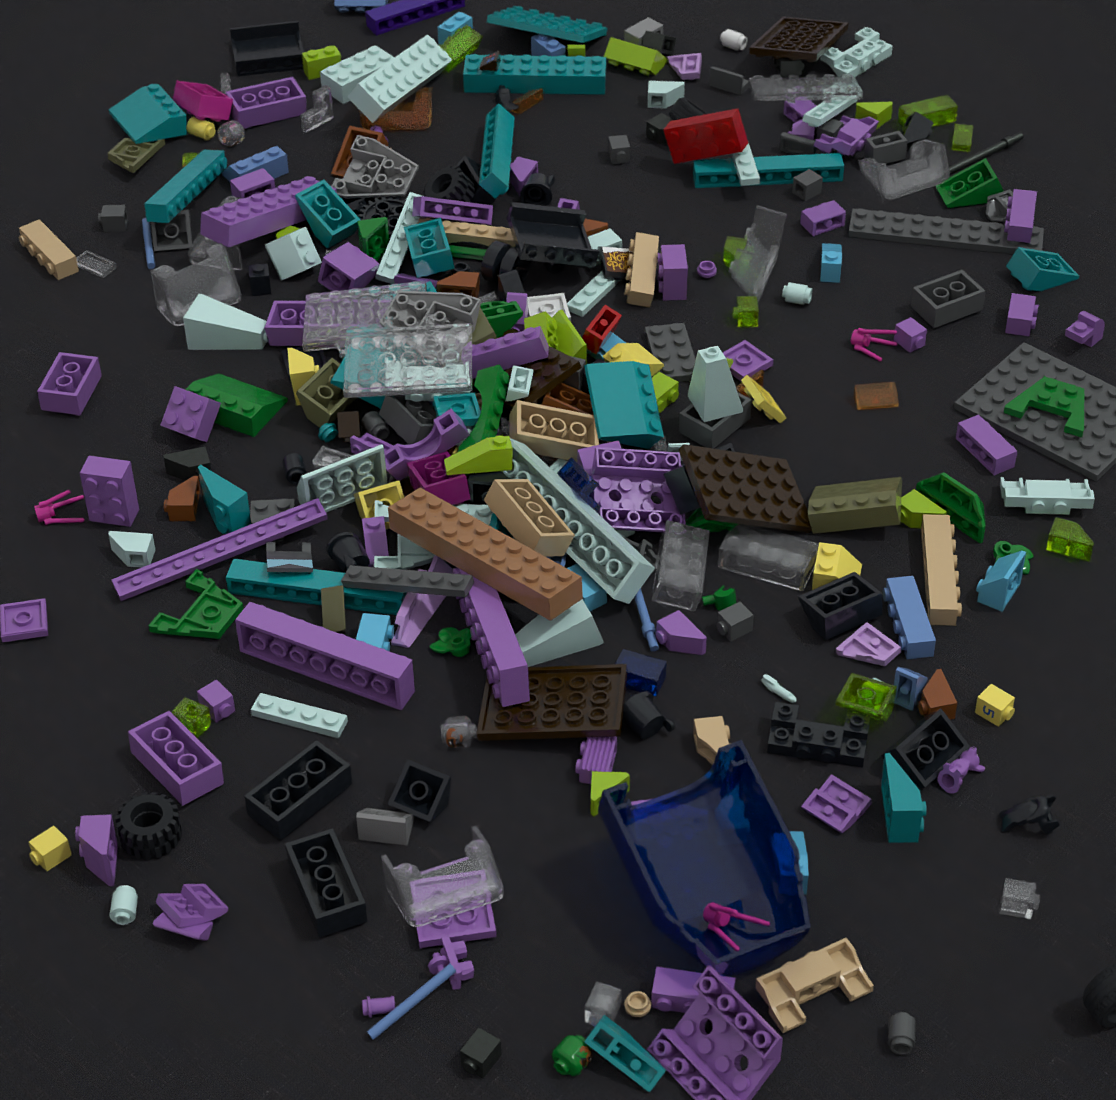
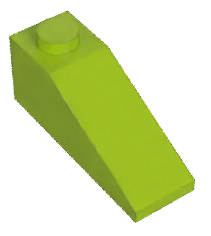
(485, 456)

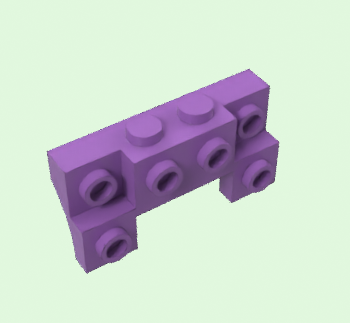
(850, 137)

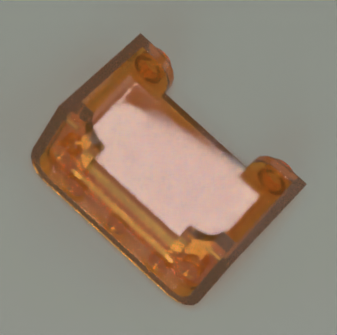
(406, 114)

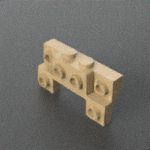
(810, 977)

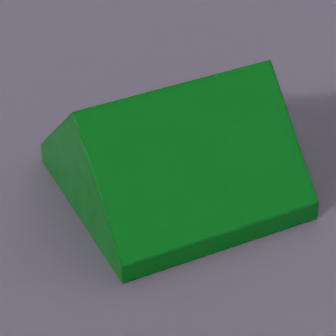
(373, 236)

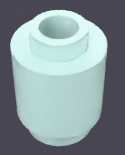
(797, 293)
(123, 905)

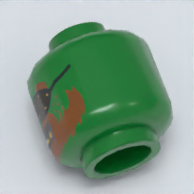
(571, 1055)

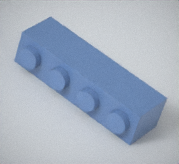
(909, 617)

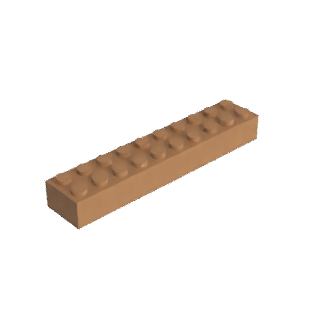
(486, 553)

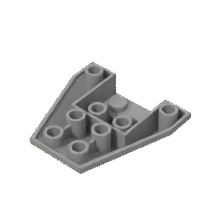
(375, 171)
(411, 307)

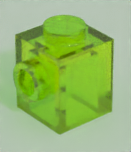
(746, 311)
(193, 716)

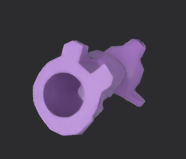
(952, 774)

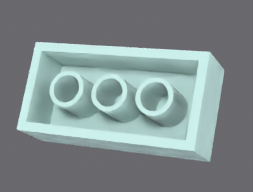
(350, 71)

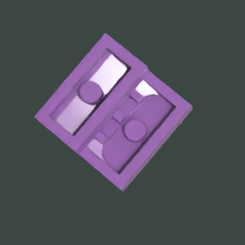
(837, 804)
(192, 906)

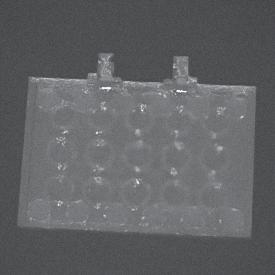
(805, 88)
(334, 312)
(408, 359)

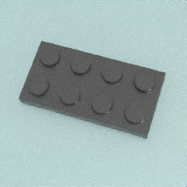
(673, 348)

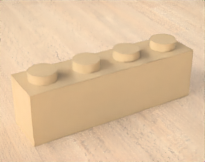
(48, 249)
(642, 269)

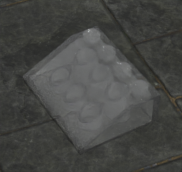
(768, 556)

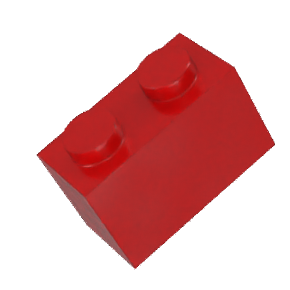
(601, 328)

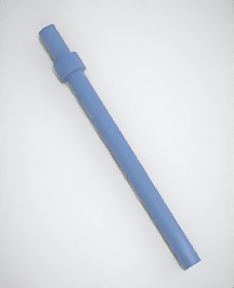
(648, 628)

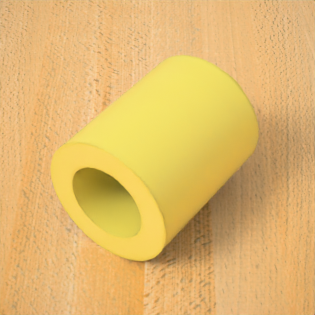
(201, 128)

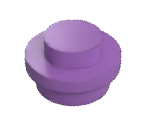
(706, 269)

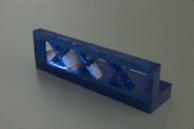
(579, 481)

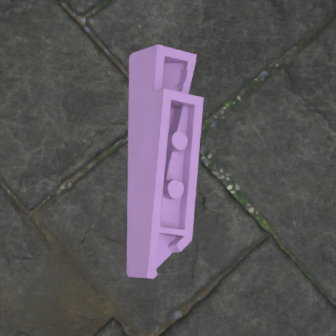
(418, 609)

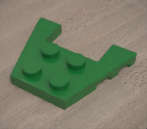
(1055, 398)
(207, 616)

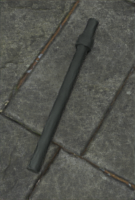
(1005, 143)

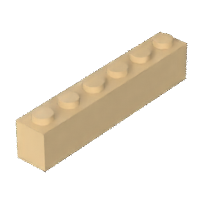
(939, 570)

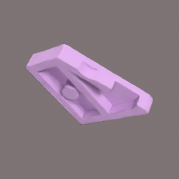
(687, 65)
(869, 646)

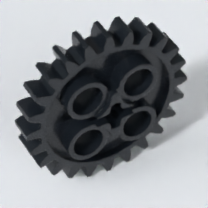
(383, 208)

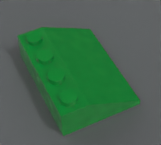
(242, 405)

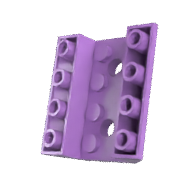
(634, 479)
(711, 1062)

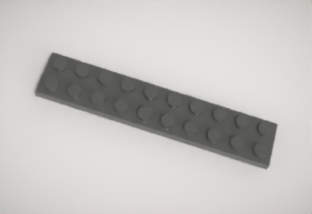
(937, 231)

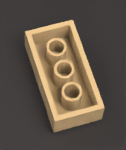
(552, 430)
(529, 516)

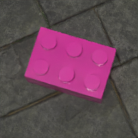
(202, 101)

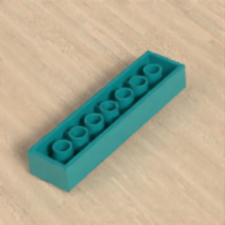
(527, 73)

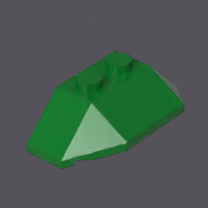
(501, 315)
(958, 501)

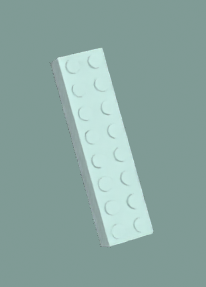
(399, 78)

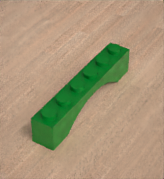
(492, 386)

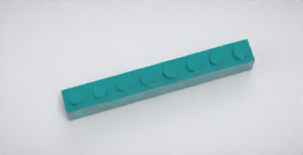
(497, 151)
(771, 169)
(185, 186)
(252, 579)

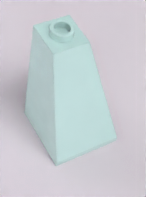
(222, 327)
(713, 387)
(564, 635)

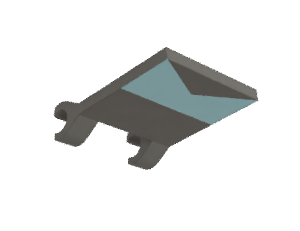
(289, 560)

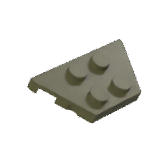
(132, 155)

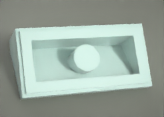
(519, 383)

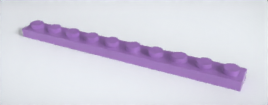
(219, 549)

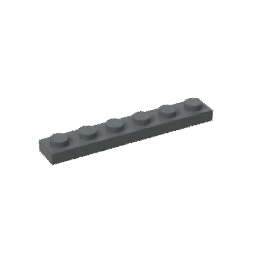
(408, 581)

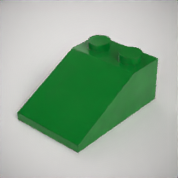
(970, 186)

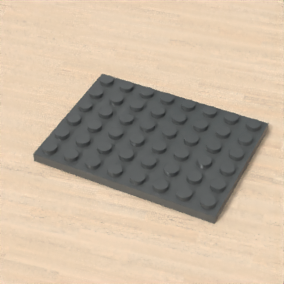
(1041, 429)

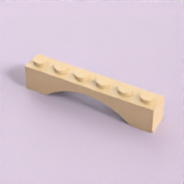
(474, 233)
(710, 735)

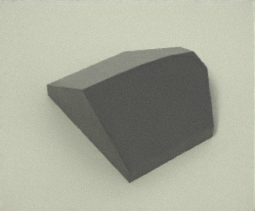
(997, 206)

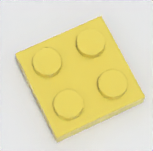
(762, 399)

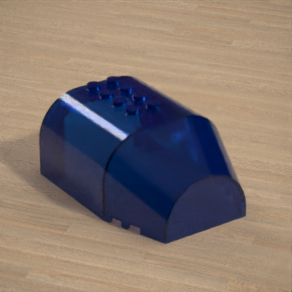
(719, 846)

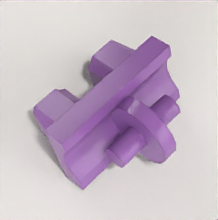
(449, 955)

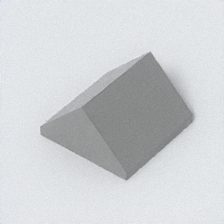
(384, 826)

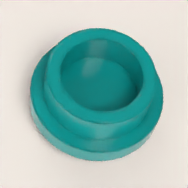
(328, 432)

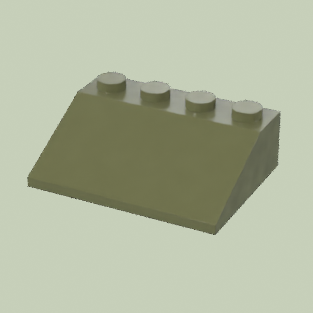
(855, 505)

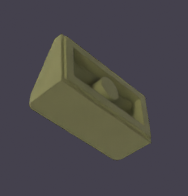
(333, 609)

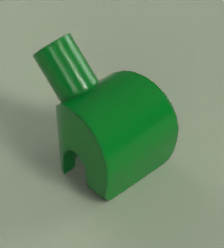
(721, 598)

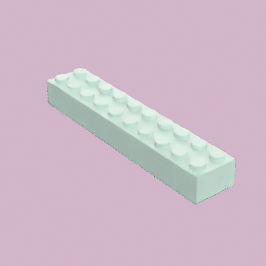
(596, 543)

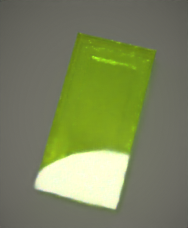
(962, 137)

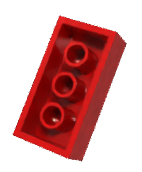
(706, 136)

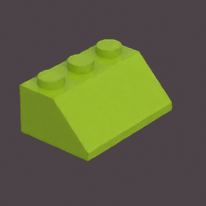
(634, 57)
(568, 338)

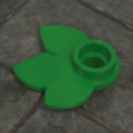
(1004, 548)
(453, 641)

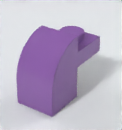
(1086, 329)

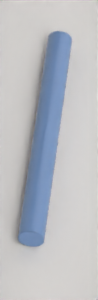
(148, 244)
(411, 1001)

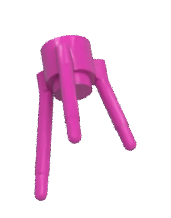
(861, 338)
(45, 509)
(720, 916)

